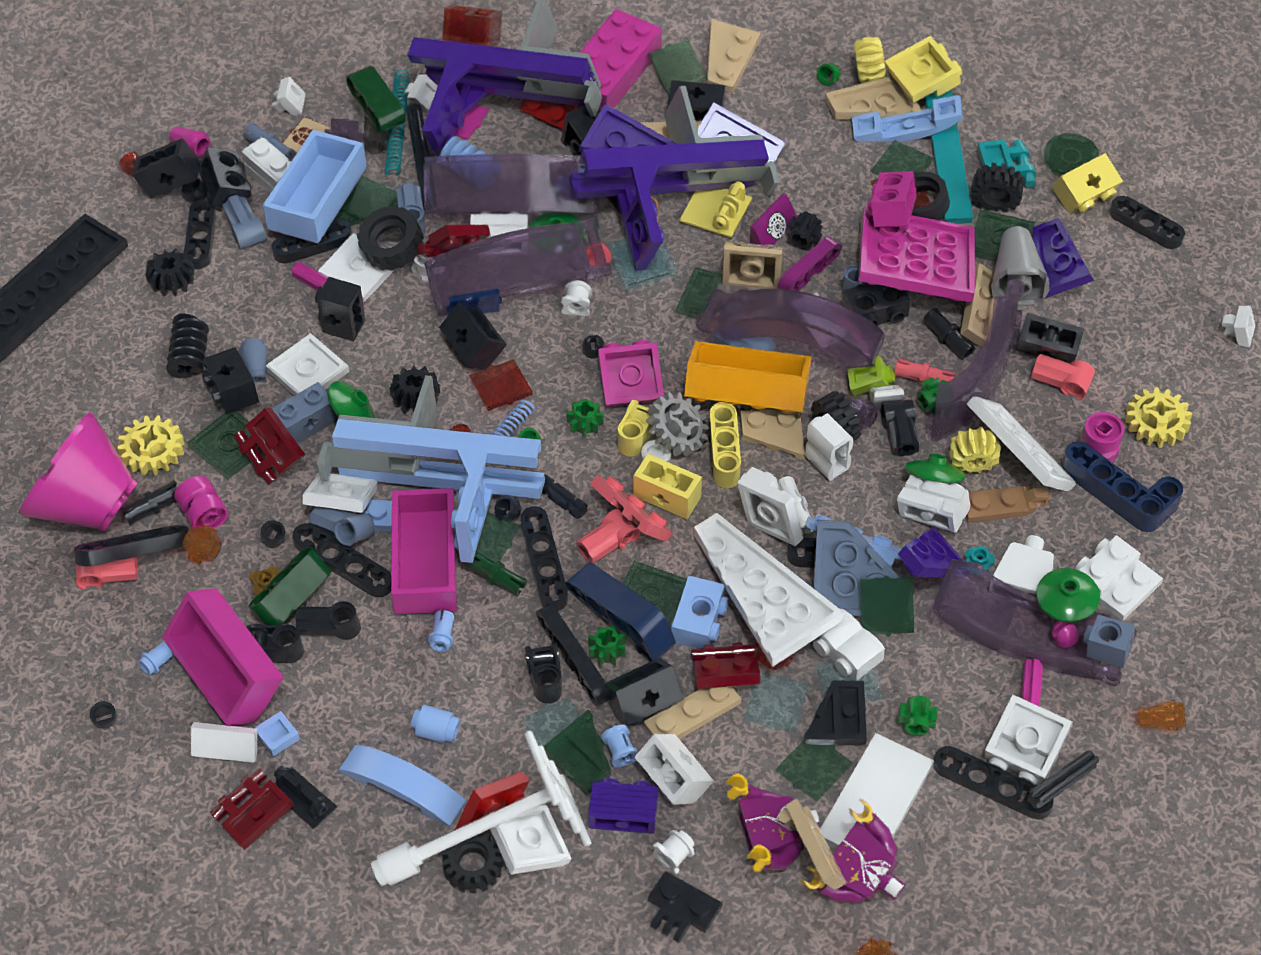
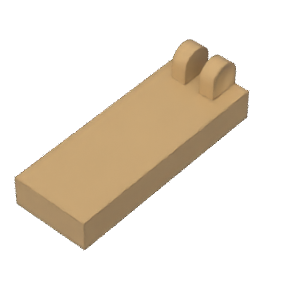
(803, 820)

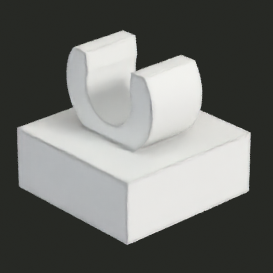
(421, 92)
(289, 97)
(1240, 326)

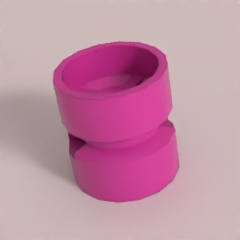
(1104, 434)
(200, 502)

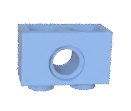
(697, 598)

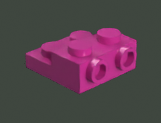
(630, 373)

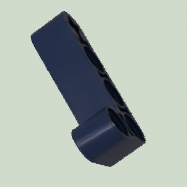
(1158, 501)
(623, 609)

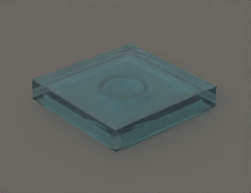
(660, 267)

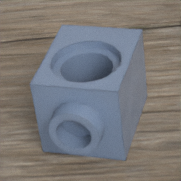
(1110, 652)

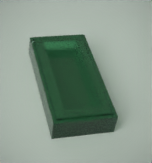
(696, 294)

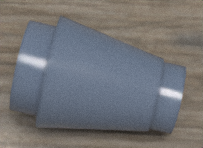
(255, 358)

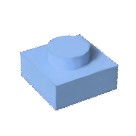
(381, 514)
(277, 733)

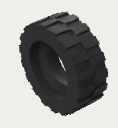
(381, 221)

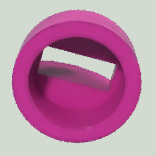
(1064, 634)

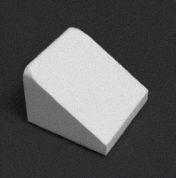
(885, 394)

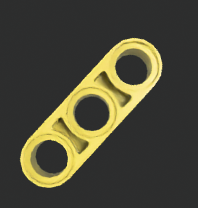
(727, 434)

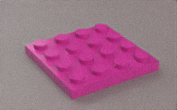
(919, 257)

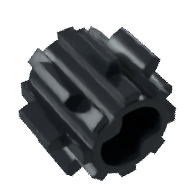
(804, 230)

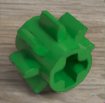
(928, 395)
(585, 417)
(606, 645)
(917, 715)

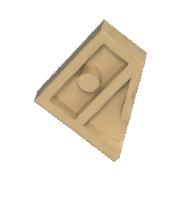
(774, 430)

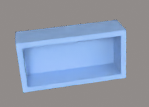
(315, 186)

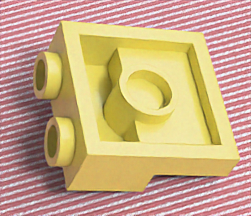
(924, 69)

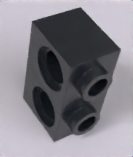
(223, 176)
(878, 303)

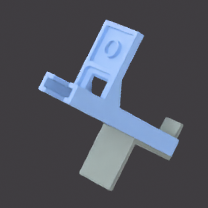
(396, 453)

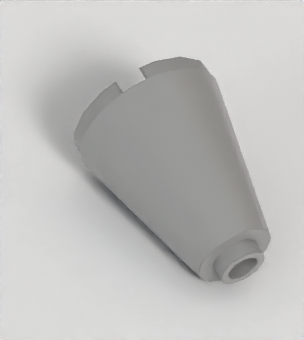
(1020, 261)

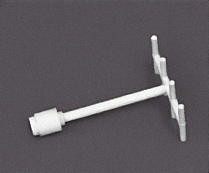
(404, 860)

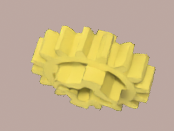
(1158, 417)
(151, 443)

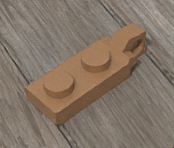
(1005, 503)

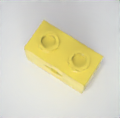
(1097, 174)
(667, 486)

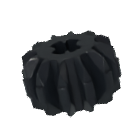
(170, 272)
(407, 387)

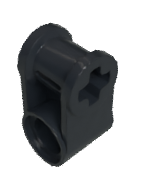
(274, 637)
(545, 668)

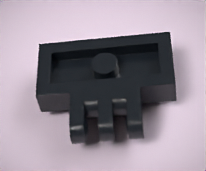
(682, 906)

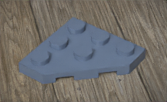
(841, 562)

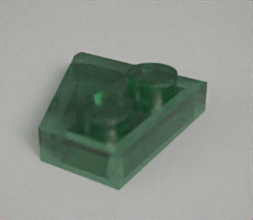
(579, 753)

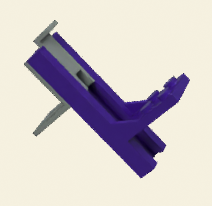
(481, 70)
(678, 167)

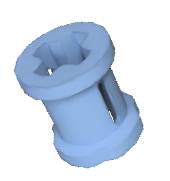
(620, 745)

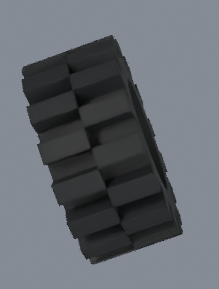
(1001, 177)
(840, 411)
(478, 878)

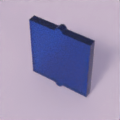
(487, 300)

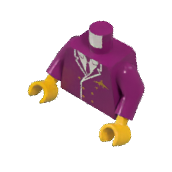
(768, 839)
(864, 860)

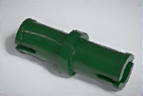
(496, 573)

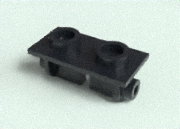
(308, 801)

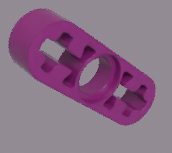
(813, 262)

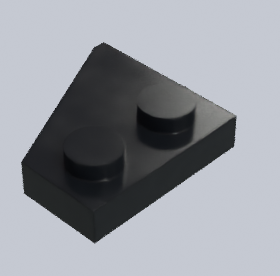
(840, 716)

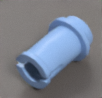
(441, 637)
(153, 660)

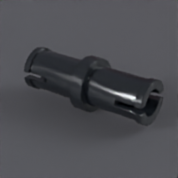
(949, 333)
(150, 503)

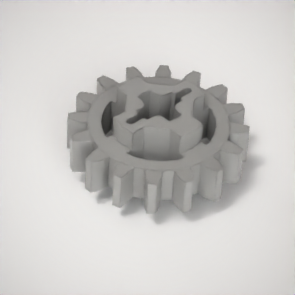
(677, 424)

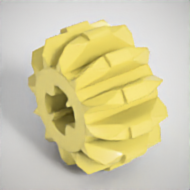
(869, 59)
(975, 450)

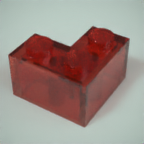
(472, 25)

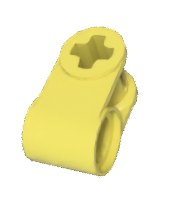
(633, 430)

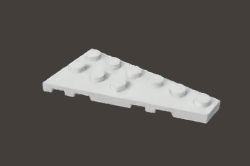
(771, 598)

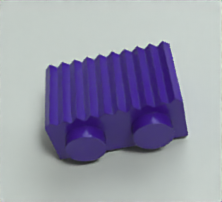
(623, 806)

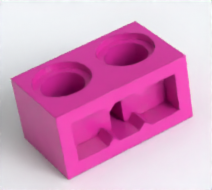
(892, 199)

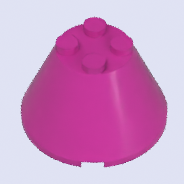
(84, 481)

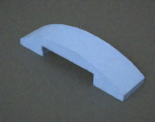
(910, 125)
(405, 782)

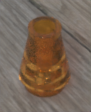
(1165, 716)

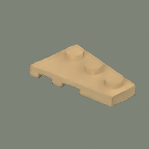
(729, 53)
(874, 96)

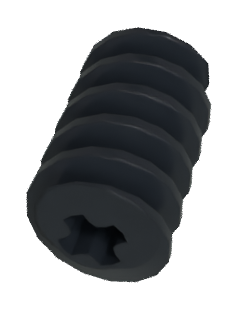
(187, 346)

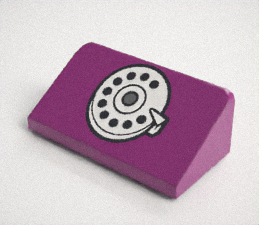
(772, 222)

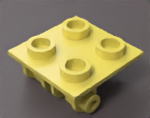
(717, 209)

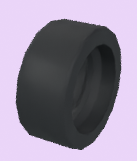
(932, 182)

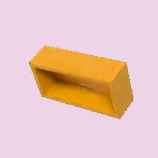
(748, 377)

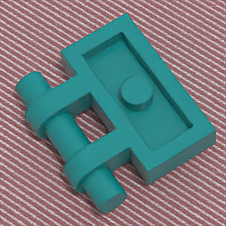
(998, 152)

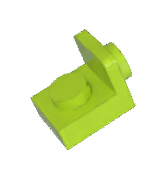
(864, 378)

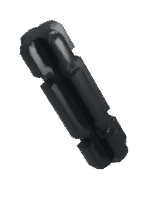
(564, 498)

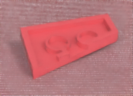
(649, 524)

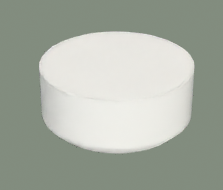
(655, 450)

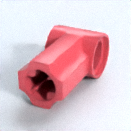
(1071, 378)
(612, 533)
(108, 572)

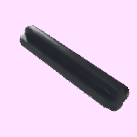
(1062, 779)

